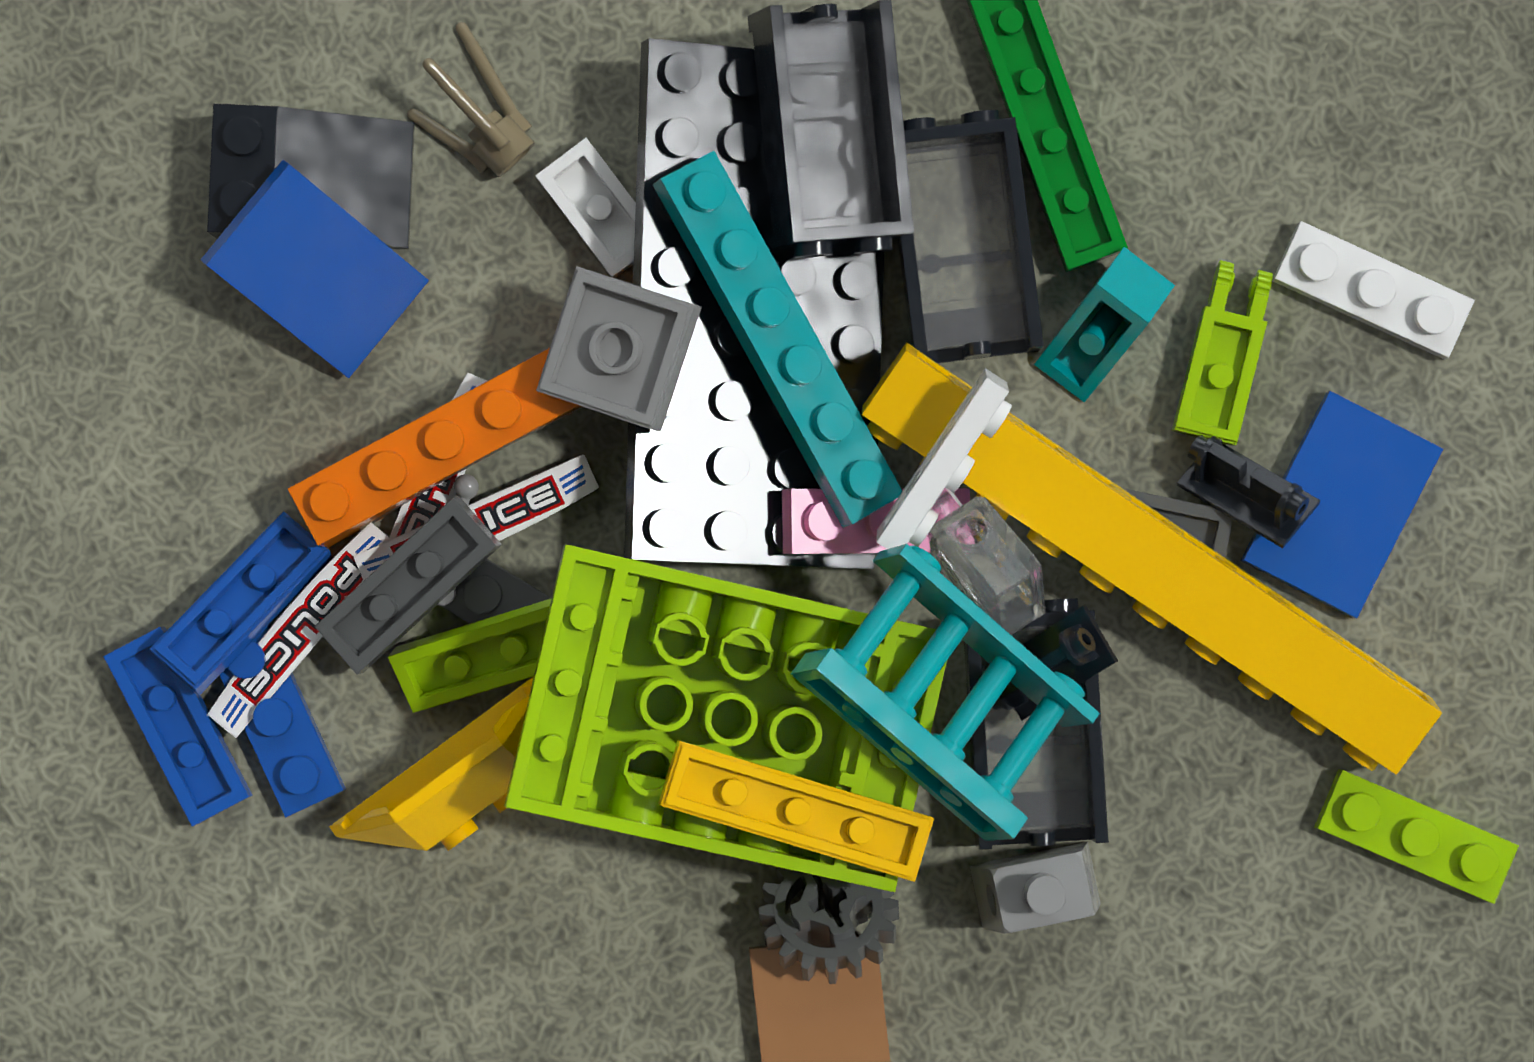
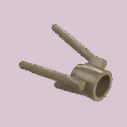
(497, 139)

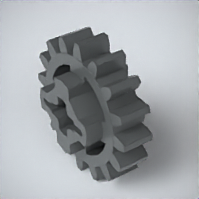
(813, 936)

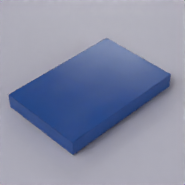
(314, 269)
(1366, 487)

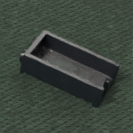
(832, 128)
(971, 243)
(1066, 779)

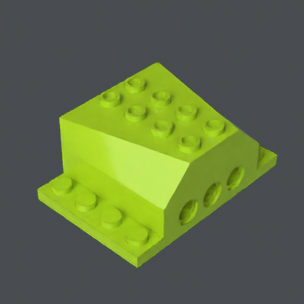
(682, 656)

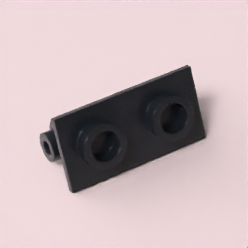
(1246, 491)
(1067, 647)

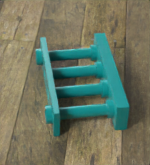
(888, 717)

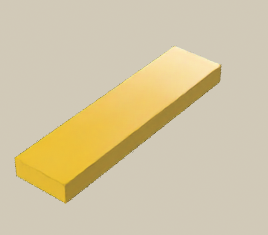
(795, 810)

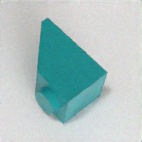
(1104, 324)

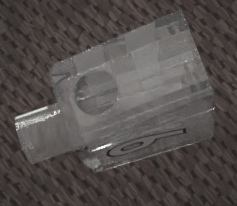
(987, 561)

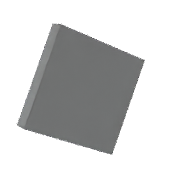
(618, 349)

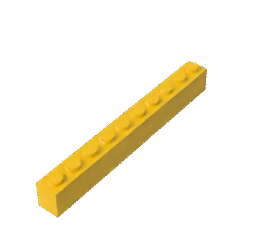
(1163, 569)

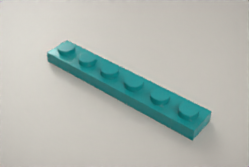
(778, 339)

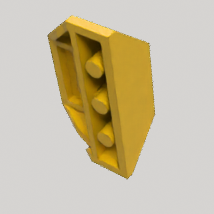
(446, 786)

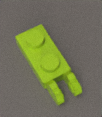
(1223, 360)

